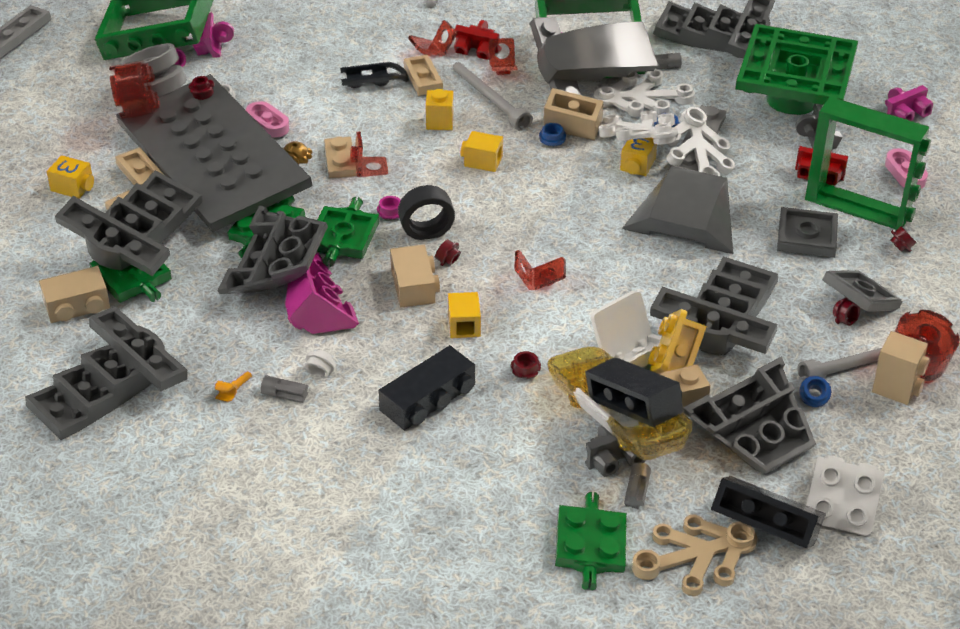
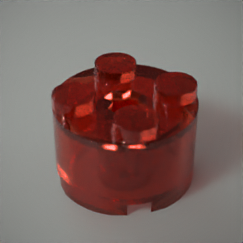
(133, 89)
(937, 332)

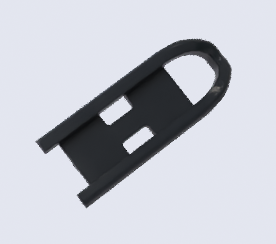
(379, 74)

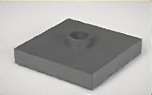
(807, 232)
(862, 290)

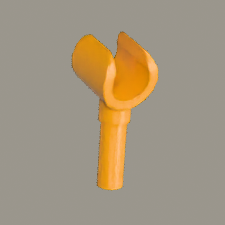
(228, 390)

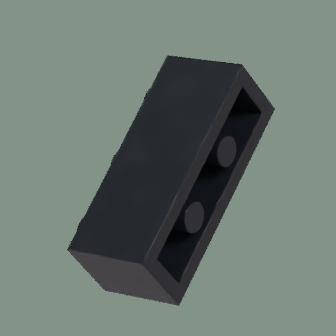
(427, 387)
(634, 391)
(768, 511)

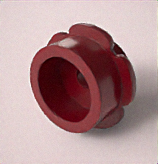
(201, 87)
(902, 239)
(448, 252)
(846, 309)
(525, 365)

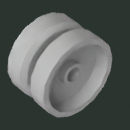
(162, 59)

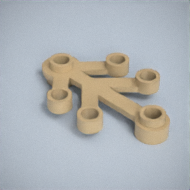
(697, 550)

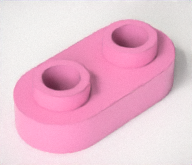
(270, 118)
(898, 164)

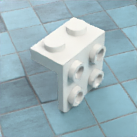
(624, 329)
(846, 494)

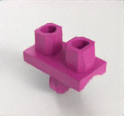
(213, 37)
(906, 103)

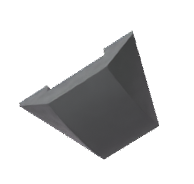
(687, 207)
(276, 254)
(757, 419)

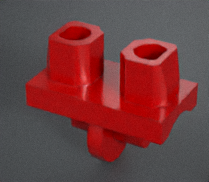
(475, 37)
(836, 169)

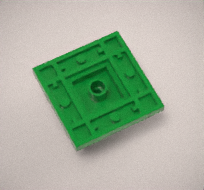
(796, 68)

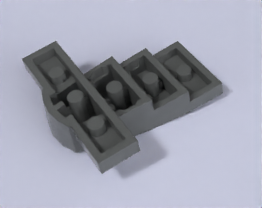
(713, 30)
(590, 52)
(133, 225)
(727, 307)
(106, 375)

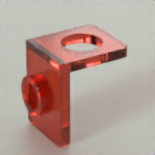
(436, 46)
(504, 65)
(356, 154)
(541, 275)

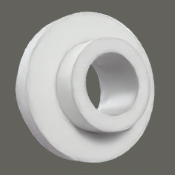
(320, 363)

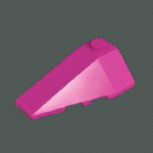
(315, 303)

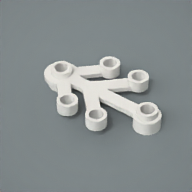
(642, 95)
(695, 121)
(662, 132)

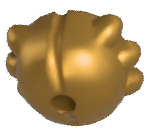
(298, 151)

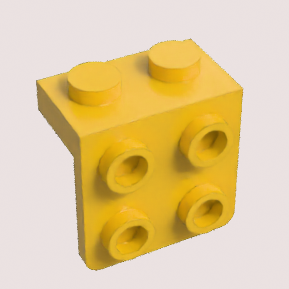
(678, 343)

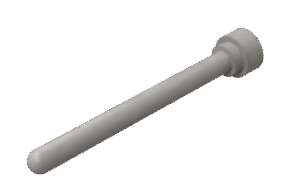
(517, 116)
(817, 368)

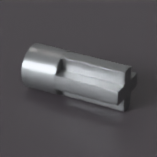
(669, 60)
(284, 388)
(637, 485)

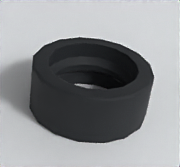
(425, 196)

